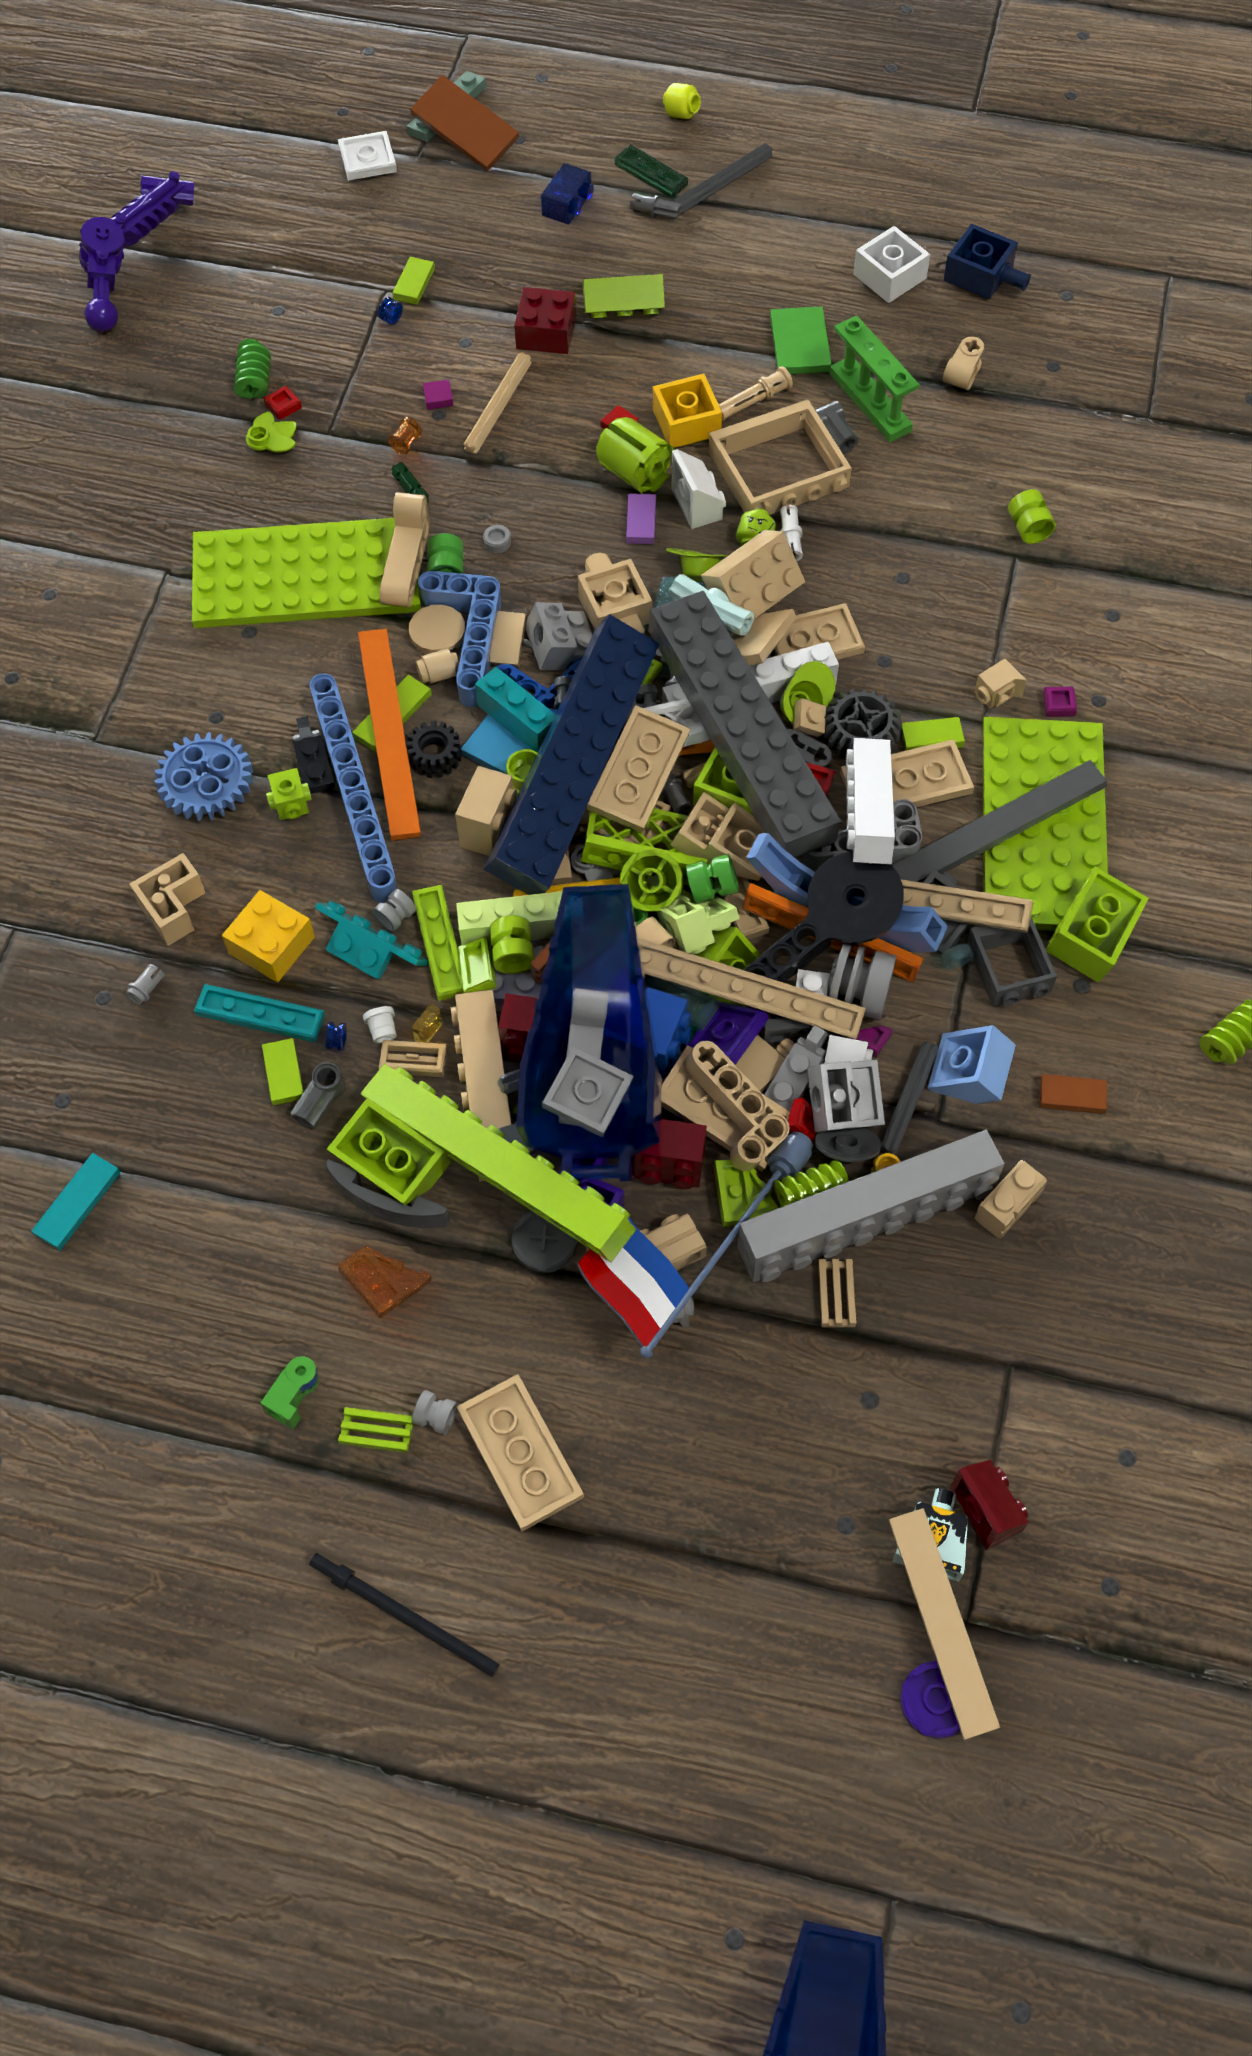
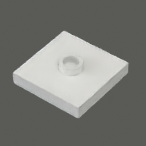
(367, 155)

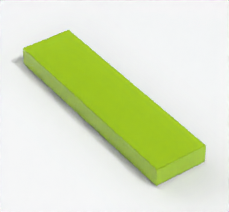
(439, 941)

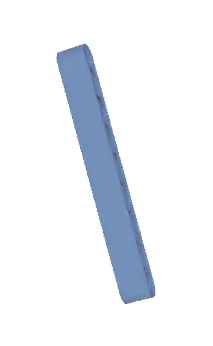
(336, 726)

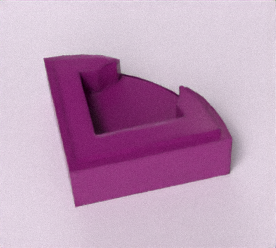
(876, 1038)

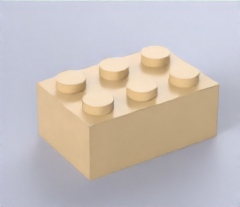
(757, 573)

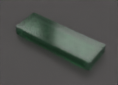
(651, 171)

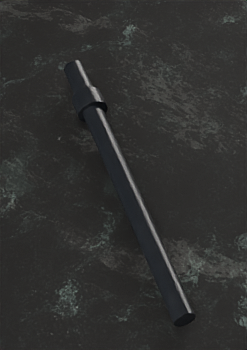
(344, 1578)

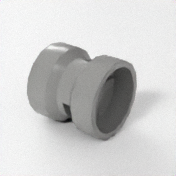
(394, 910)
(438, 1414)

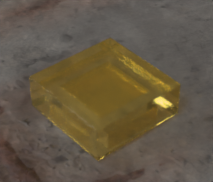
(427, 1024)

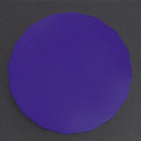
(927, 1703)

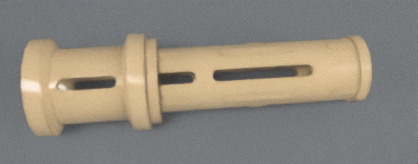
(764, 389)

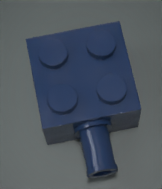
(984, 262)

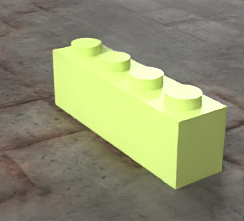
(539, 909)

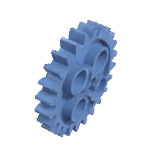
(204, 776)

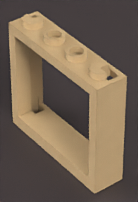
(770, 427)

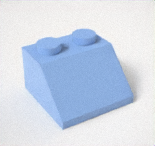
(972, 1064)

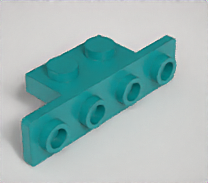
(362, 945)

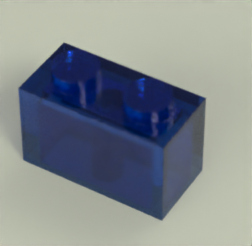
(566, 193)

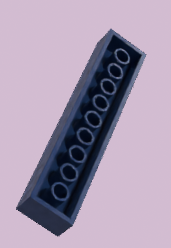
(571, 757)

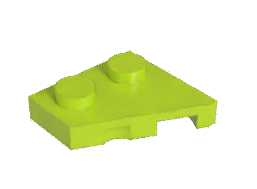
(737, 1191)

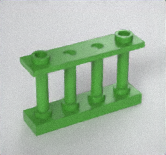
(861, 387)

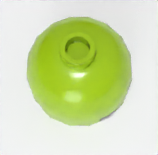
(653, 879)

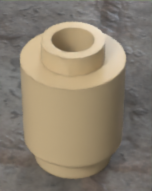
(437, 666)

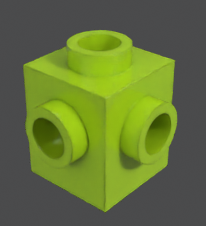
(288, 794)

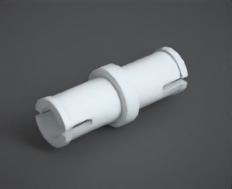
(792, 529)

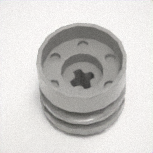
(862, 980)

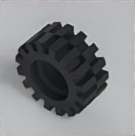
(434, 735)

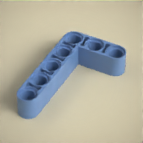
(482, 600)

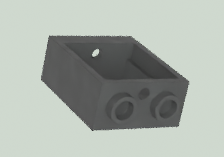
(985, 938)

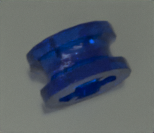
(390, 310)
(336, 1036)

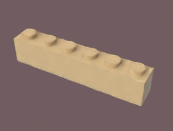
(481, 1057)

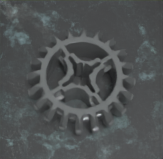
(868, 717)

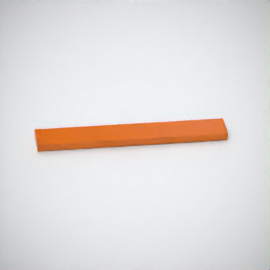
(389, 735)

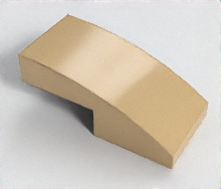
(508, 638)

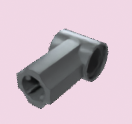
(834, 420)
(317, 1097)

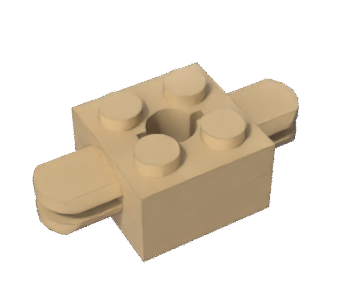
(614, 591)

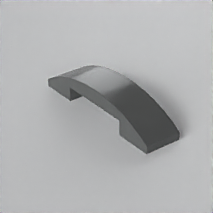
(421, 1214)

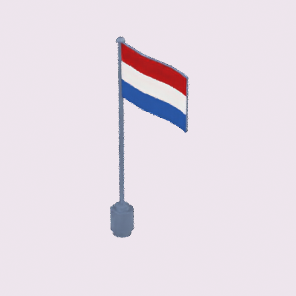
(642, 1280)

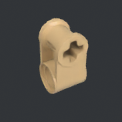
(965, 363)

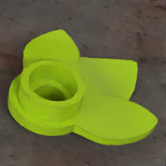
(271, 434)

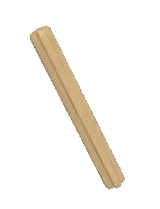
(497, 403)

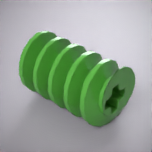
(252, 369)

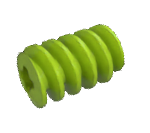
(1230, 1036)
(810, 1183)

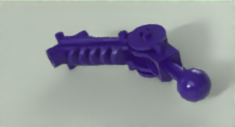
(106, 238)

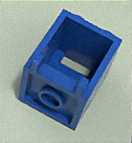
(670, 1027)

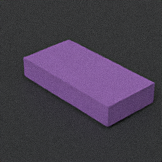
(641, 519)

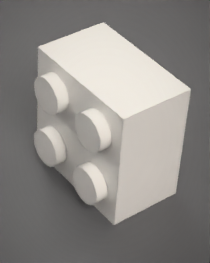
(891, 264)

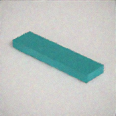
(259, 1013)

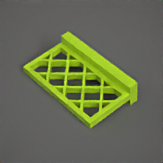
(615, 852)

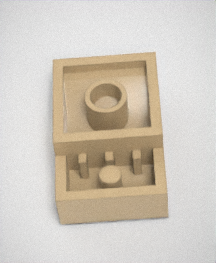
(719, 830)

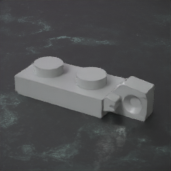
(792, 1078)

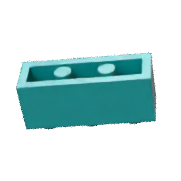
(514, 708)

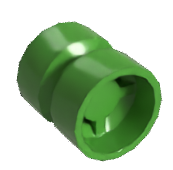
(445, 553)
(701, 878)

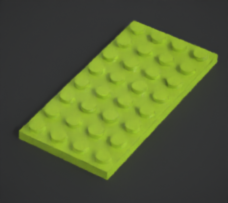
(292, 573)
(1058, 853)

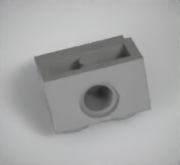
(557, 635)
(845, 1095)

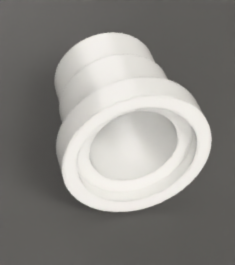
(381, 1023)

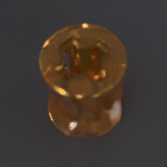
(404, 436)

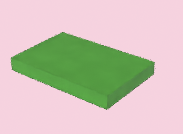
(800, 339)

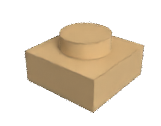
(809, 717)

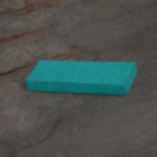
(76, 1202)

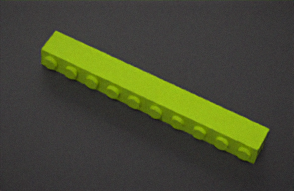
(503, 1163)

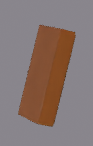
(1073, 1094)

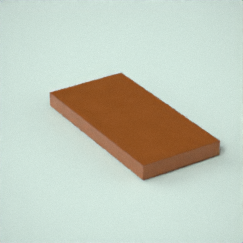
(464, 123)

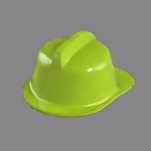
(696, 563)
(811, 682)

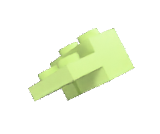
(693, 923)

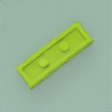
(410, 695)

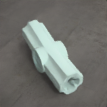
(733, 616)

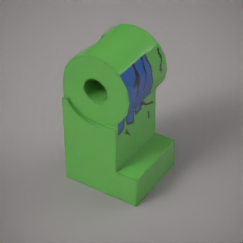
(289, 1390)

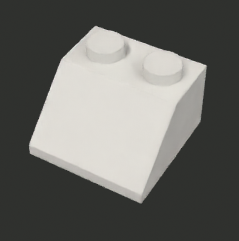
(696, 490)

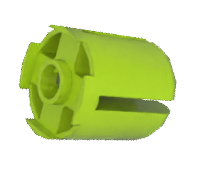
(634, 454)

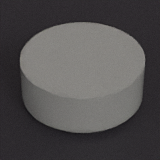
(497, 538)

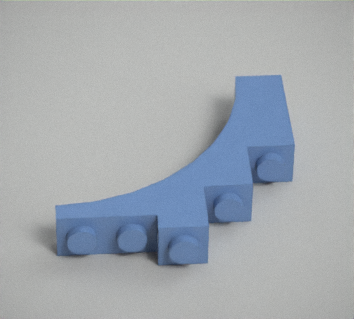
(915, 930)

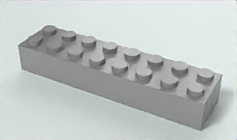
(869, 1206)

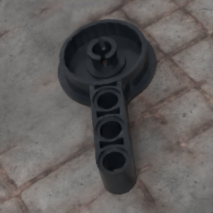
(833, 917)

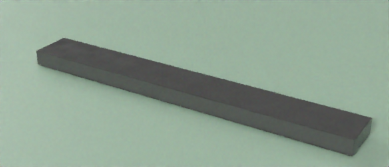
(1002, 823)

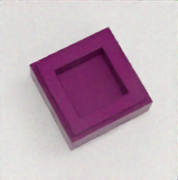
(438, 394)
(1060, 701)

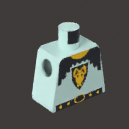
(948, 1531)

